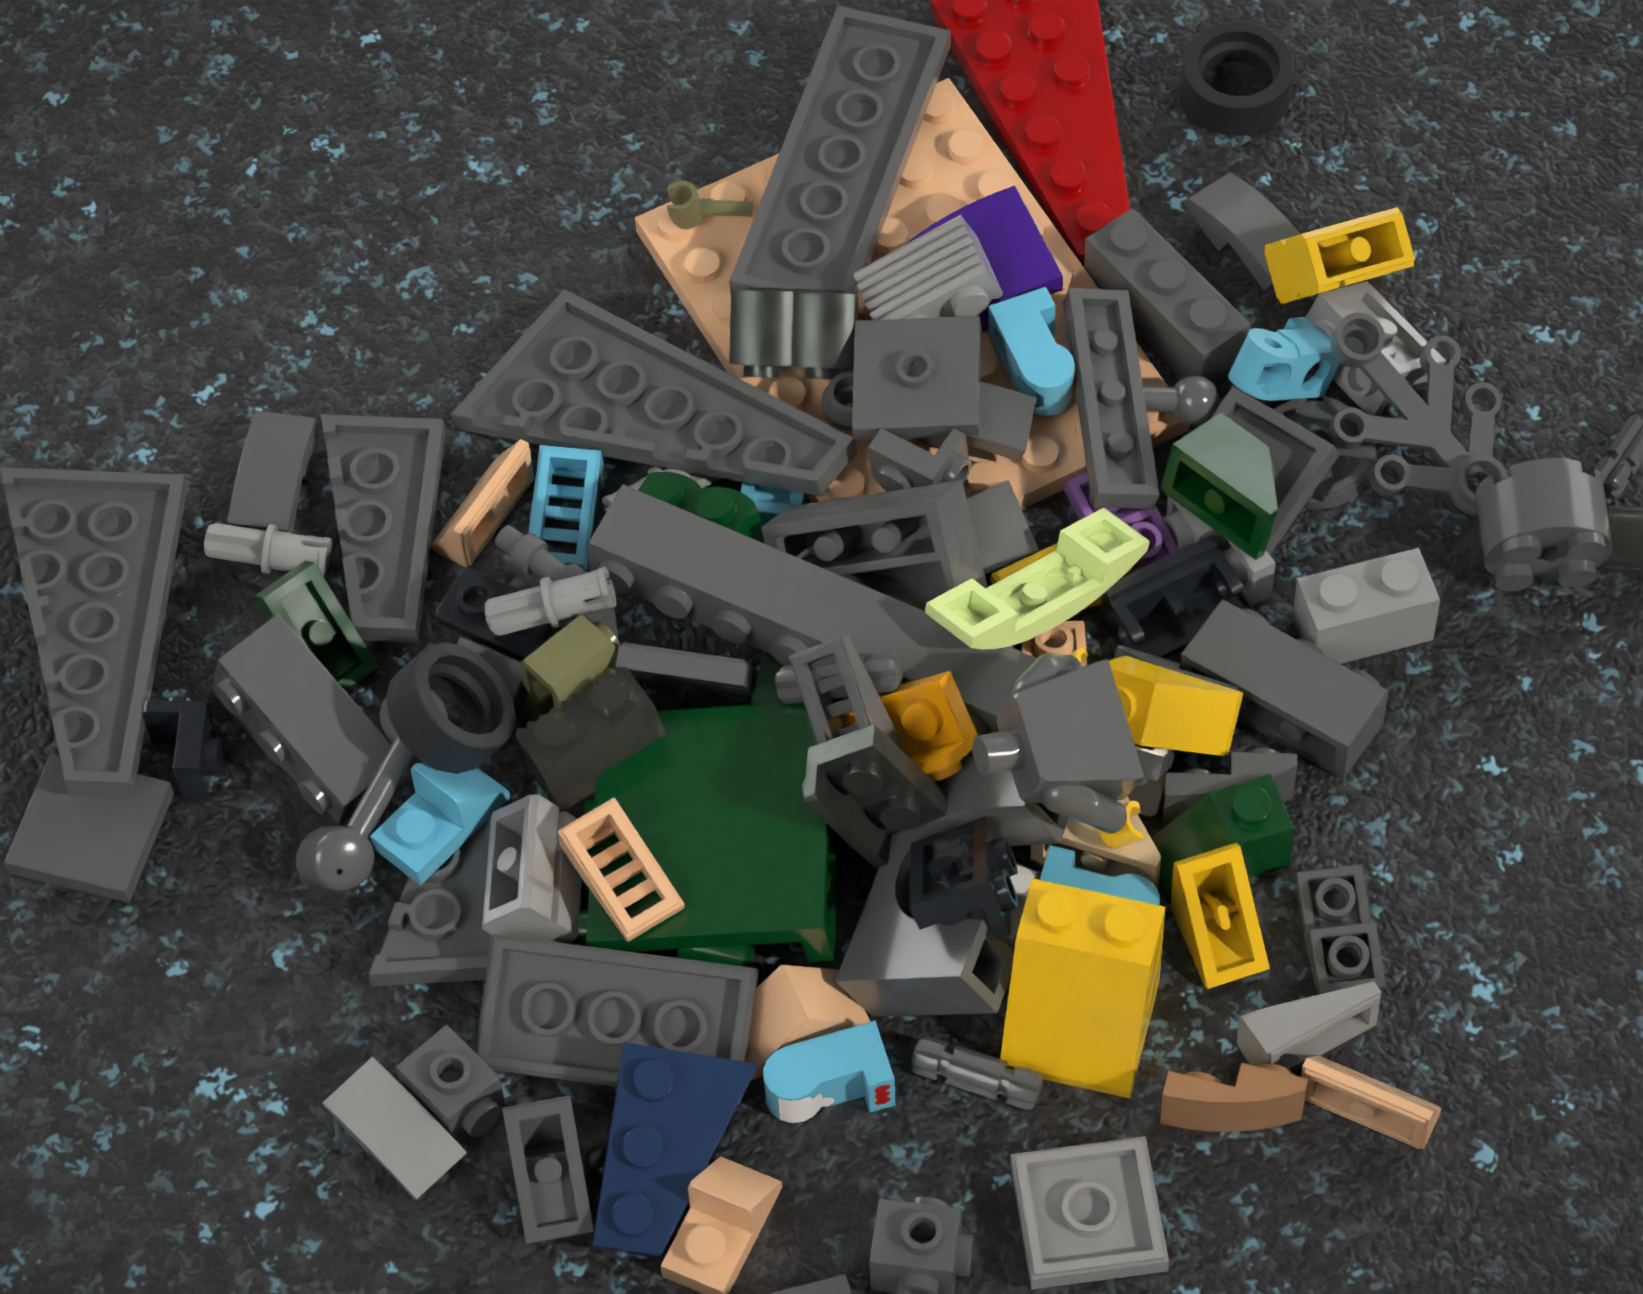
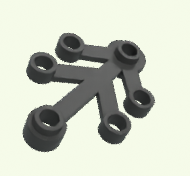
(1424, 423)

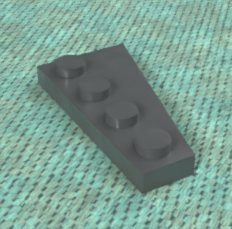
(385, 514)

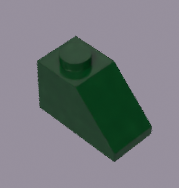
(1225, 482)
(1240, 814)

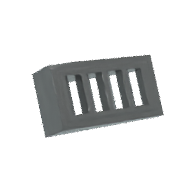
(862, 694)

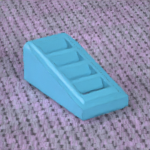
(572, 464)

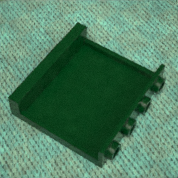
(728, 830)

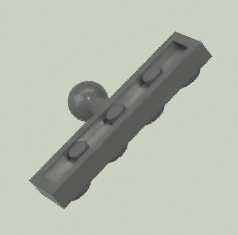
(1115, 401)

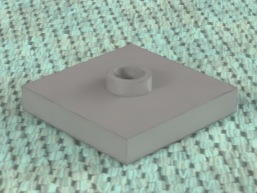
(1089, 1213)

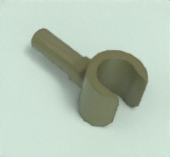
(691, 209)

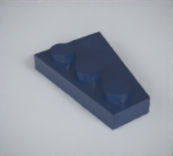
(661, 1137)

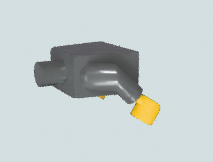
(1068, 745)

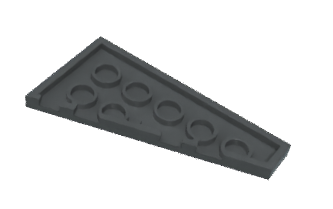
(619, 390)
(97, 593)

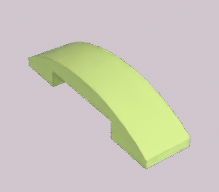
(1045, 593)

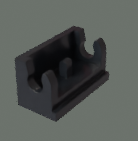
(1170, 599)

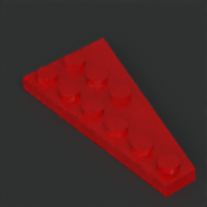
(1051, 99)

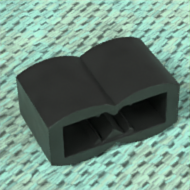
(792, 329)

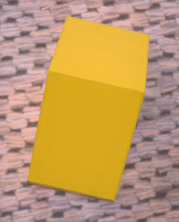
(1218, 915)

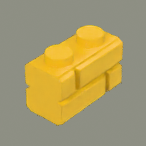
(1339, 255)

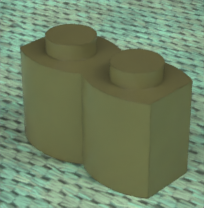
(568, 664)

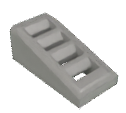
(1307, 1026)

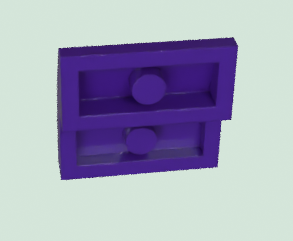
(1010, 244)

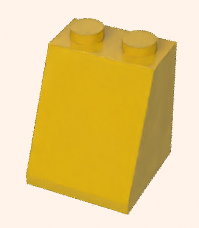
(1082, 986)

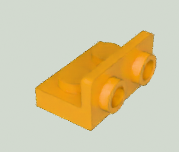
(930, 723)

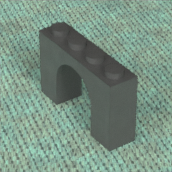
(943, 967)

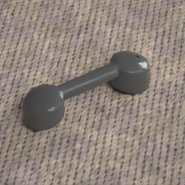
(349, 846)

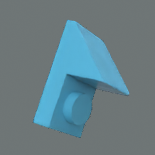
(437, 818)

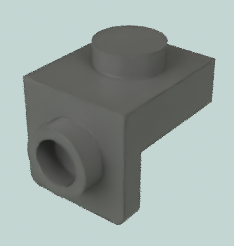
(903, 465)

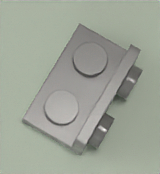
(1400, 347)

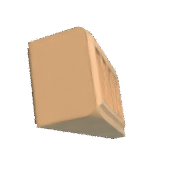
(593, 829)

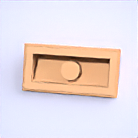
(486, 506)
(1369, 1101)

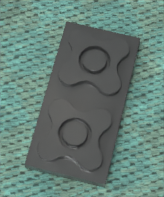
(574, 1006)

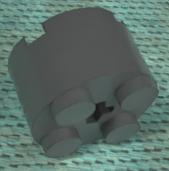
(1544, 524)

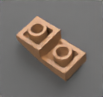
(1260, 1100)

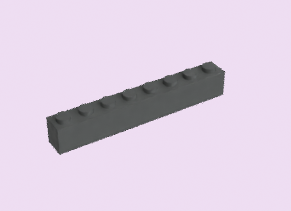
(782, 601)

